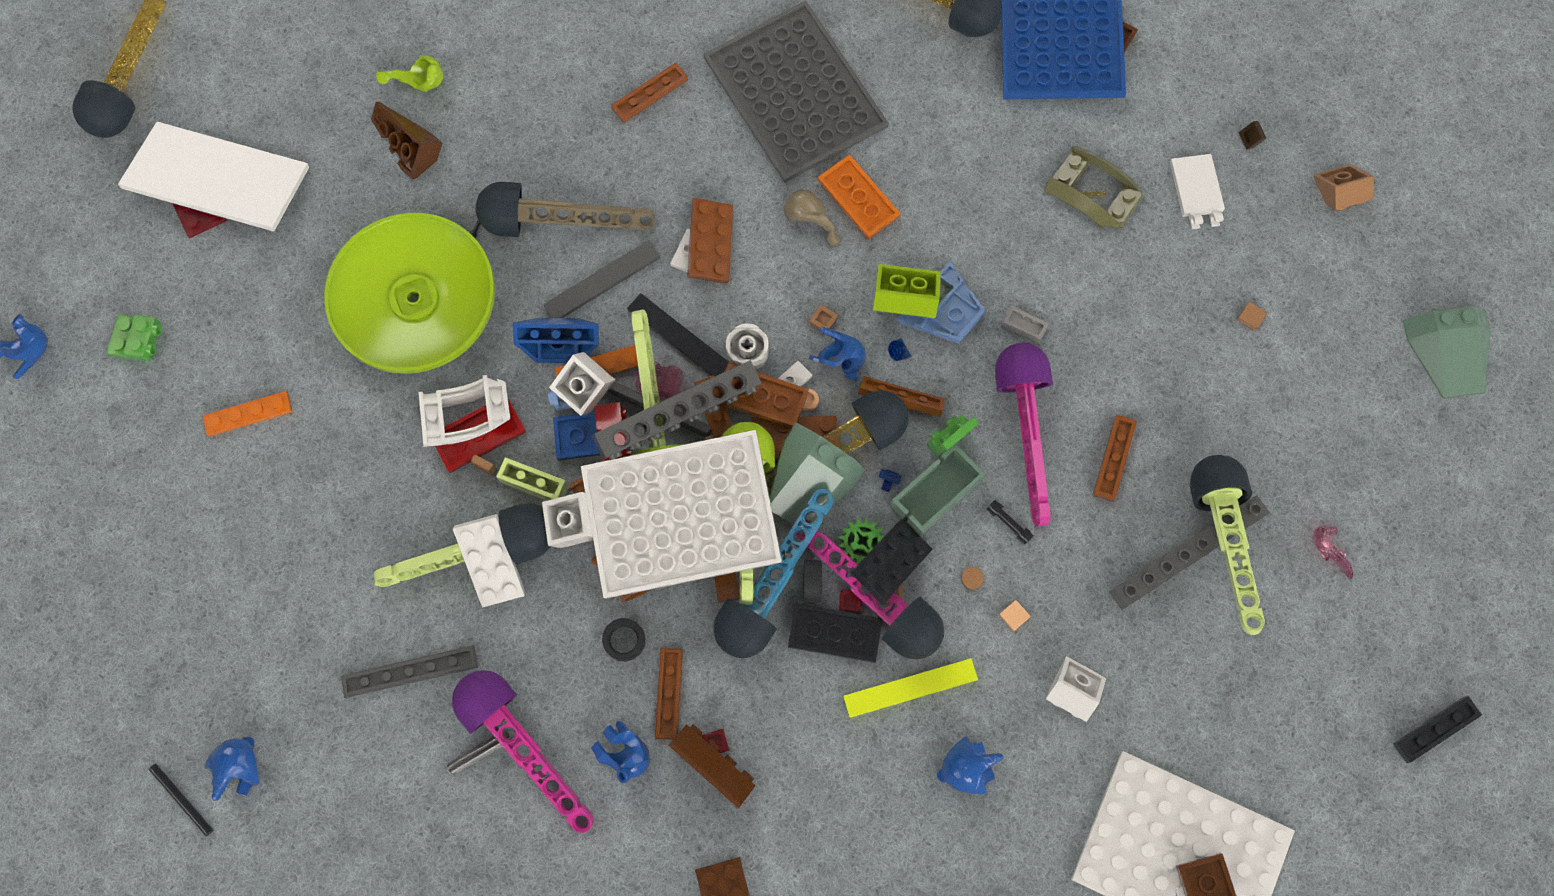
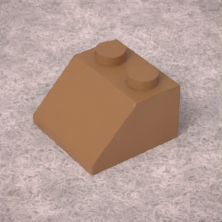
(1345, 186)

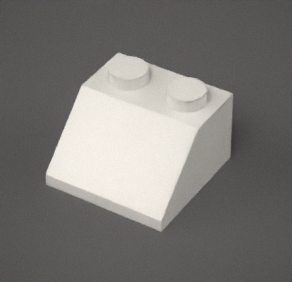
(1076, 689)

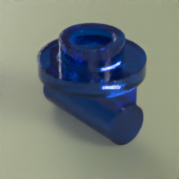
(898, 350)

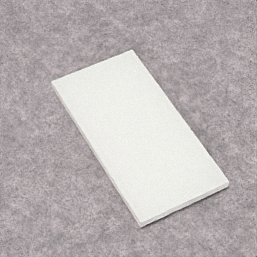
(214, 176)

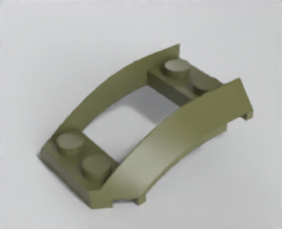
(1071, 170)

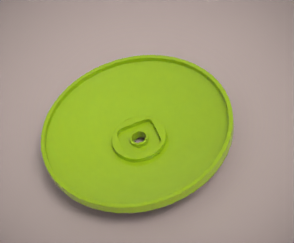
(386, 265)

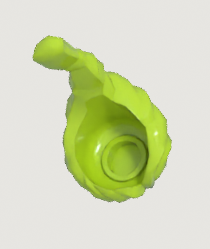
(422, 76)

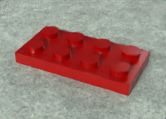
(461, 453)

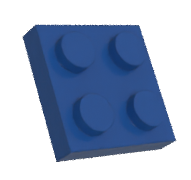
(574, 436)

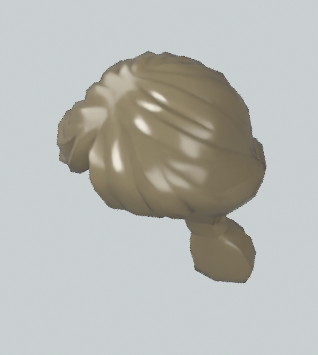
(807, 207)

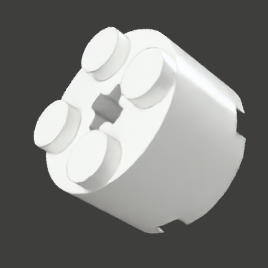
(751, 336)

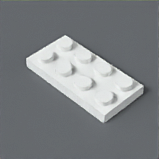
(488, 561)

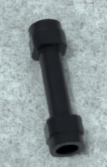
(995, 509)

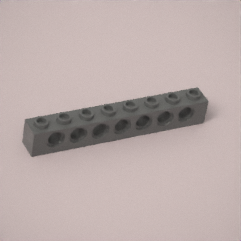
(743, 373)
(1182, 556)

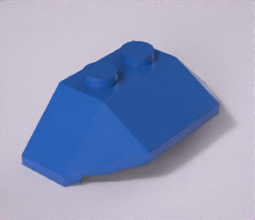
(555, 338)

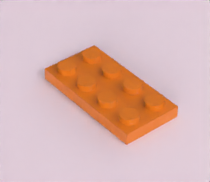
(858, 197)

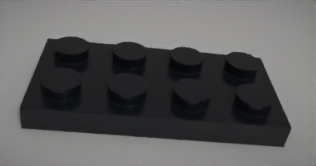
(891, 561)
(835, 633)

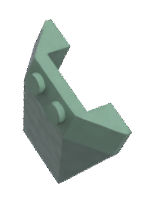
(1452, 348)
(806, 466)

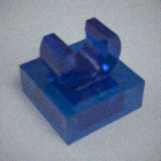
(889, 478)

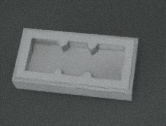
(1025, 324)

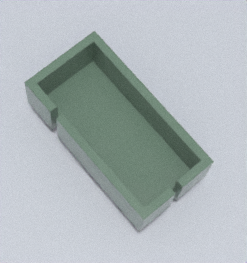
(937, 490)

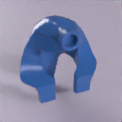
(27, 348)
(846, 350)
(233, 760)
(631, 761)
(968, 768)

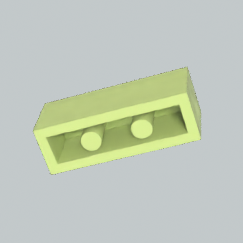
(531, 480)

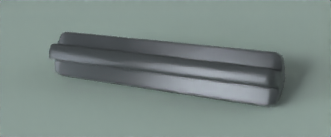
(475, 755)

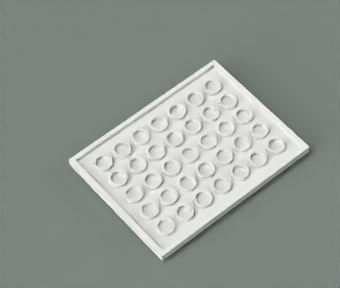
(680, 514)
(1161, 821)

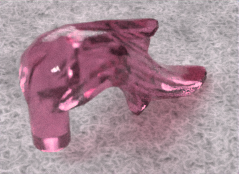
(1324, 544)

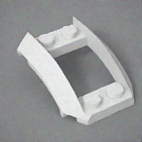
(432, 413)

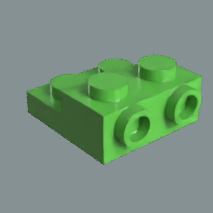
(134, 337)
(955, 430)

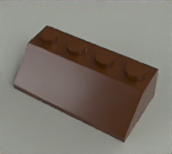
(714, 767)

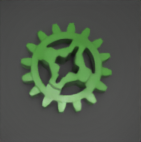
(855, 531)

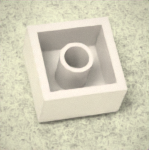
(582, 383)
(567, 520)

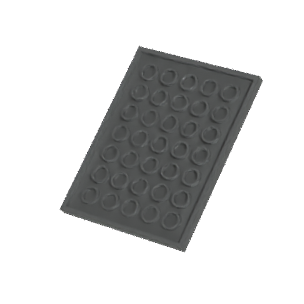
(795, 91)

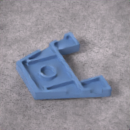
(955, 313)

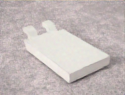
(1198, 189)

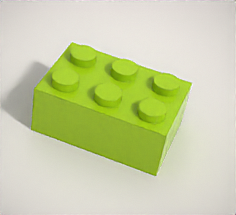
(907, 291)

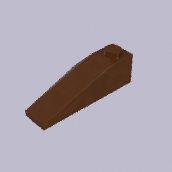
(411, 142)

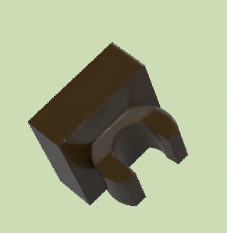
(1252, 135)

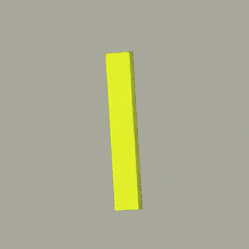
(910, 688)

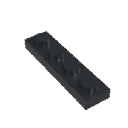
(1437, 729)

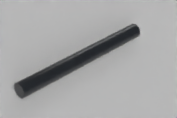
(181, 800)

